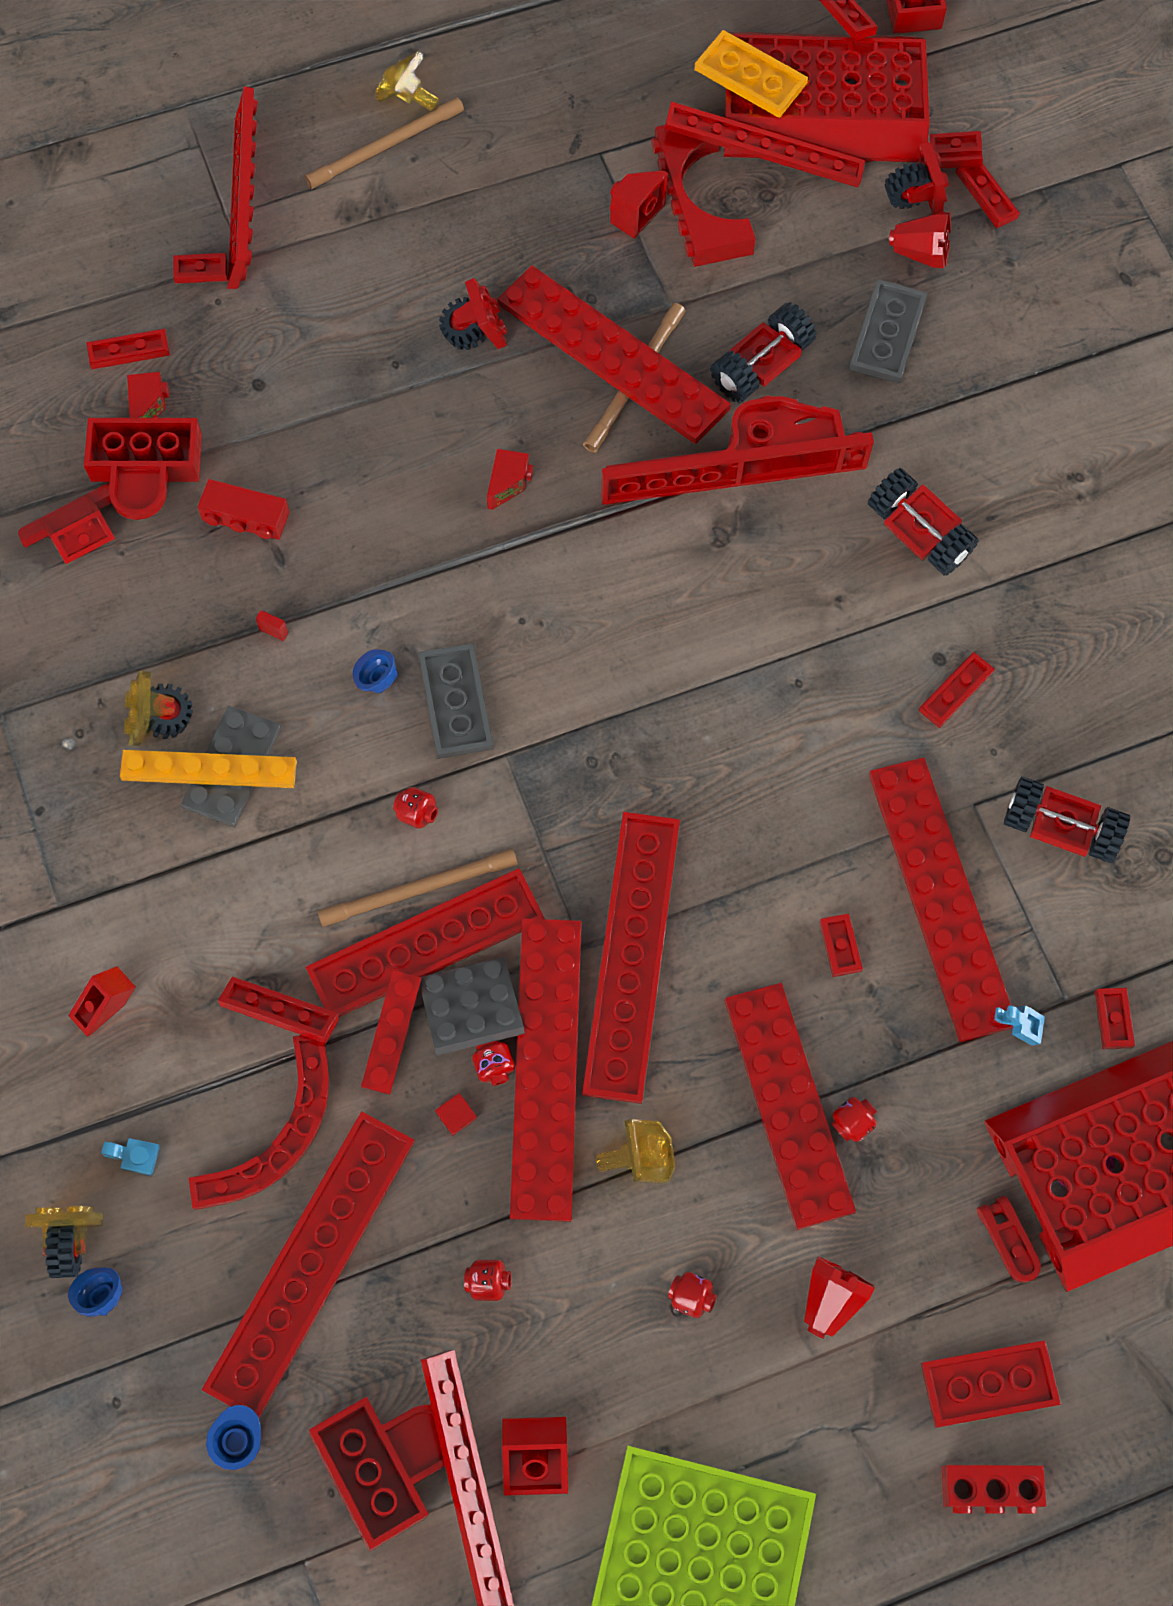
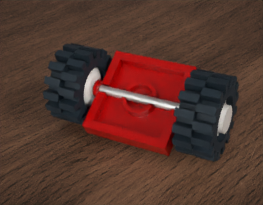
(764, 353)
(922, 521)
(1066, 820)

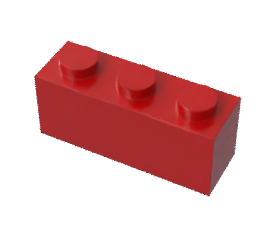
(243, 509)

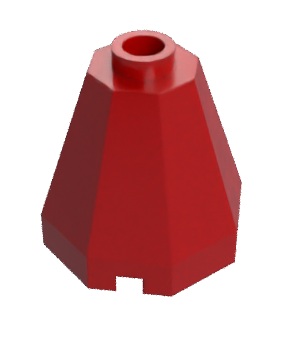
(924, 239)
(833, 1297)

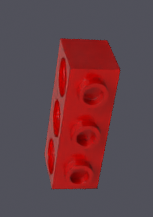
(1006, 1476)

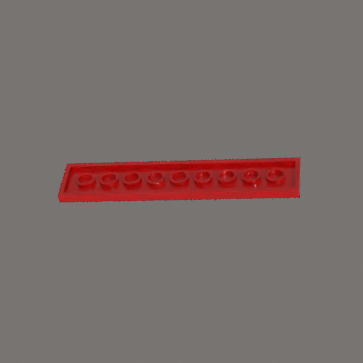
(614, 354)
(941, 898)
(631, 958)
(546, 1071)
(308, 1265)

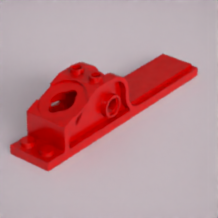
(762, 448)

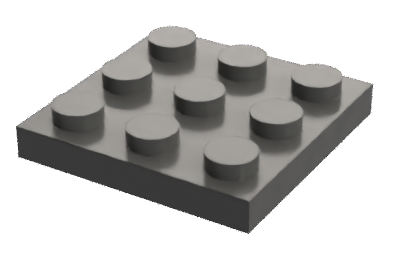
(471, 1006)

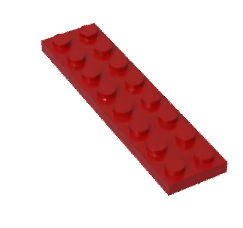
(241, 189)
(424, 943)
(789, 1106)

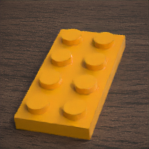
(751, 73)

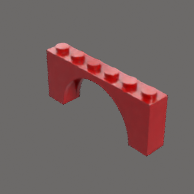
(706, 236)

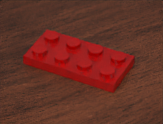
(990, 1384)

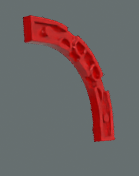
(287, 1147)

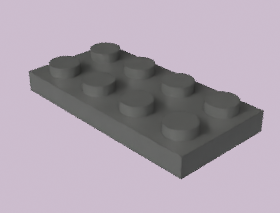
(888, 331)
(455, 701)
(237, 735)

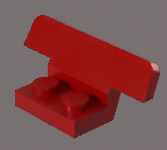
(73, 527)

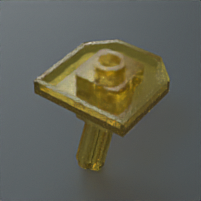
(403, 83)
(647, 1153)

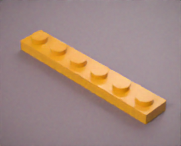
(208, 768)

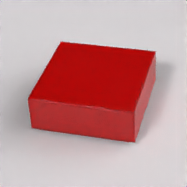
(272, 625)
(456, 1114)

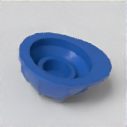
(375, 671)
(95, 1292)
(234, 1438)

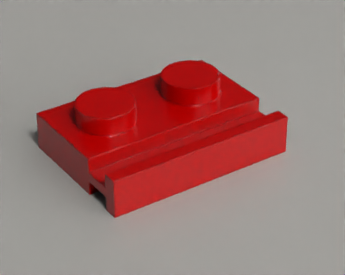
(958, 149)

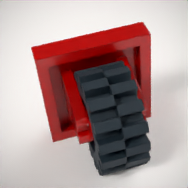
(919, 182)
(473, 318)

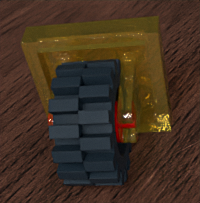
(155, 710)
(64, 1236)

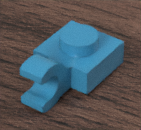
(1025, 1021)
(136, 1156)

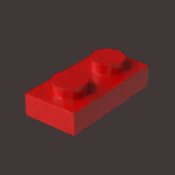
(200, 268)
(840, 945)
(1114, 1018)

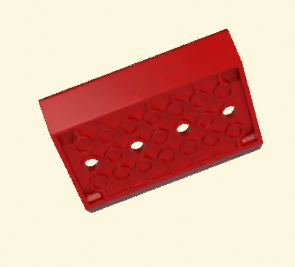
(861, 119)
(1068, 1136)

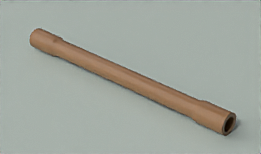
(328, 171)
(602, 429)
(345, 910)

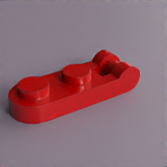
(1010, 1240)

